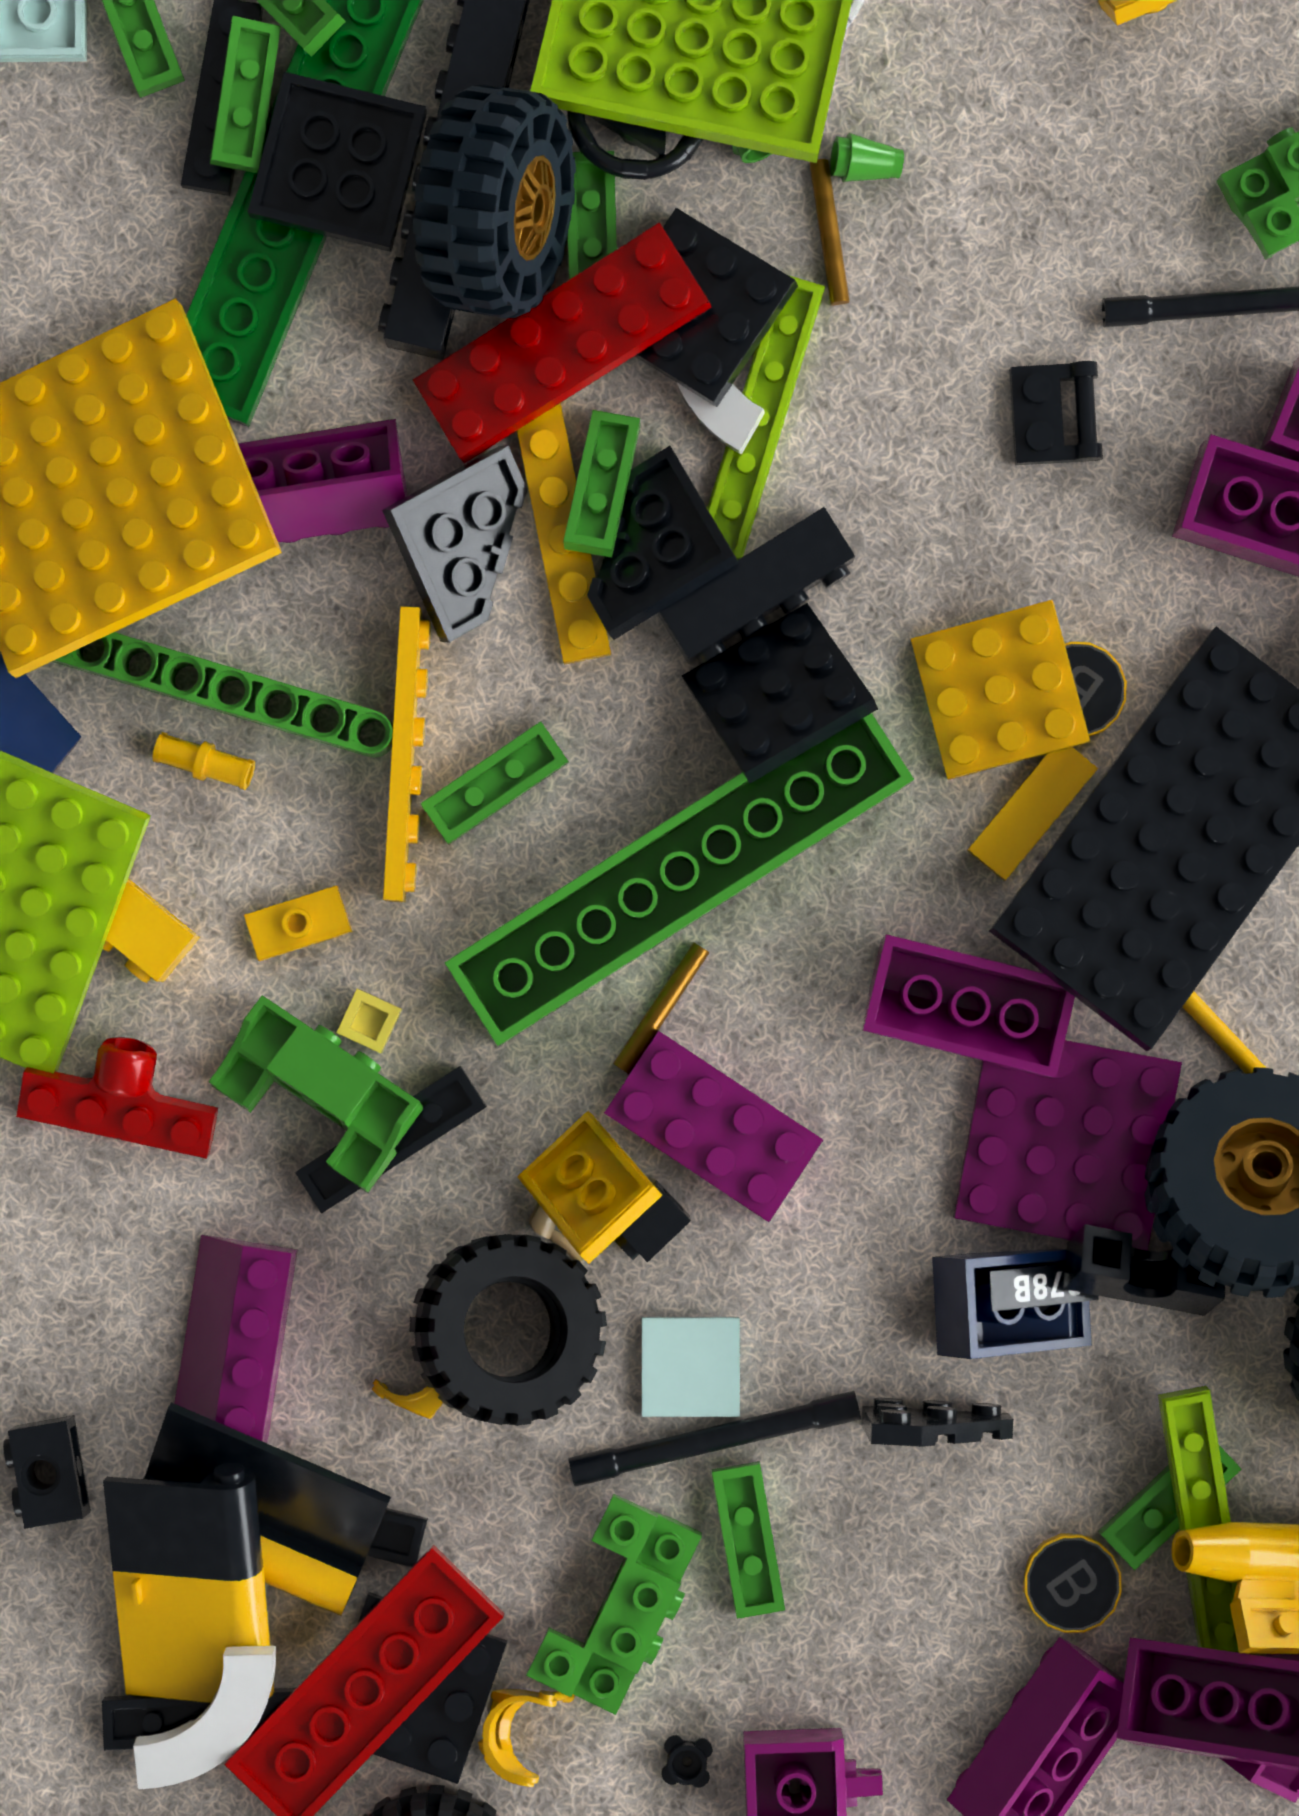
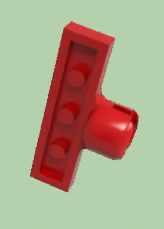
(119, 1102)

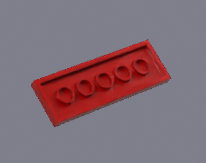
(562, 343)
(365, 1688)

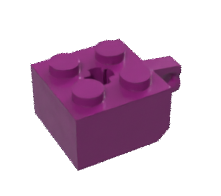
(816, 1759)

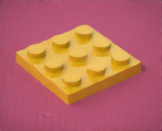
(1000, 690)

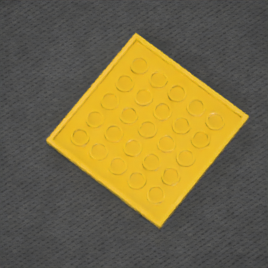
(117, 489)

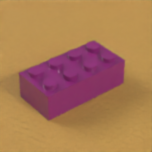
(1243, 504)
(713, 1126)
(1211, 1703)

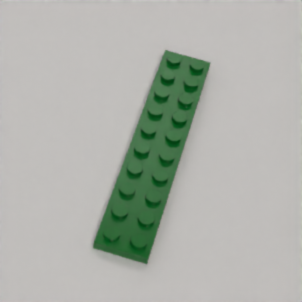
(263, 266)

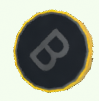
(1098, 684)
(1072, 1583)

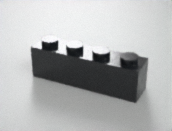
(757, 586)

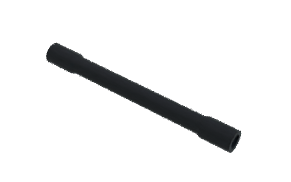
(1145, 309)
(613, 1462)

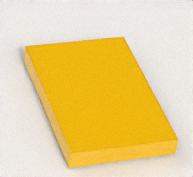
(589, 1186)

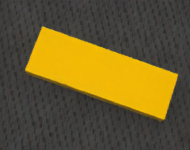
(1031, 810)

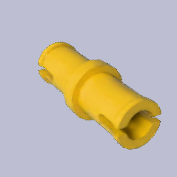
(203, 761)

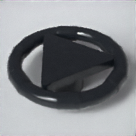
(648, 139)

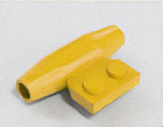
(1266, 1570)

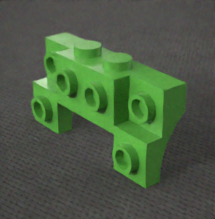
(1267, 193)
(327, 1078)
(628, 1621)

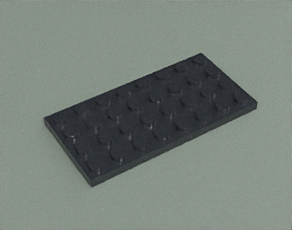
(1169, 845)

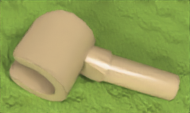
(545, 1227)

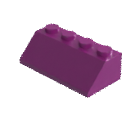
(327, 479)
(968, 1006)
(236, 1333)
(1046, 1739)

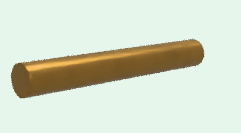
(829, 232)
(661, 1008)

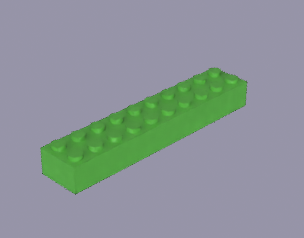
(673, 878)

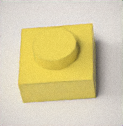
(369, 1020)

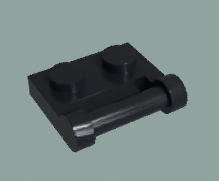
(1039, 417)

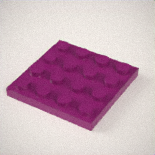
(1066, 1147)

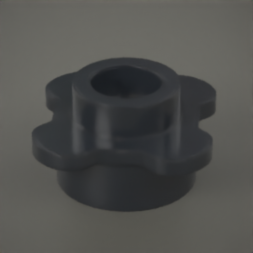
(693, 1774)

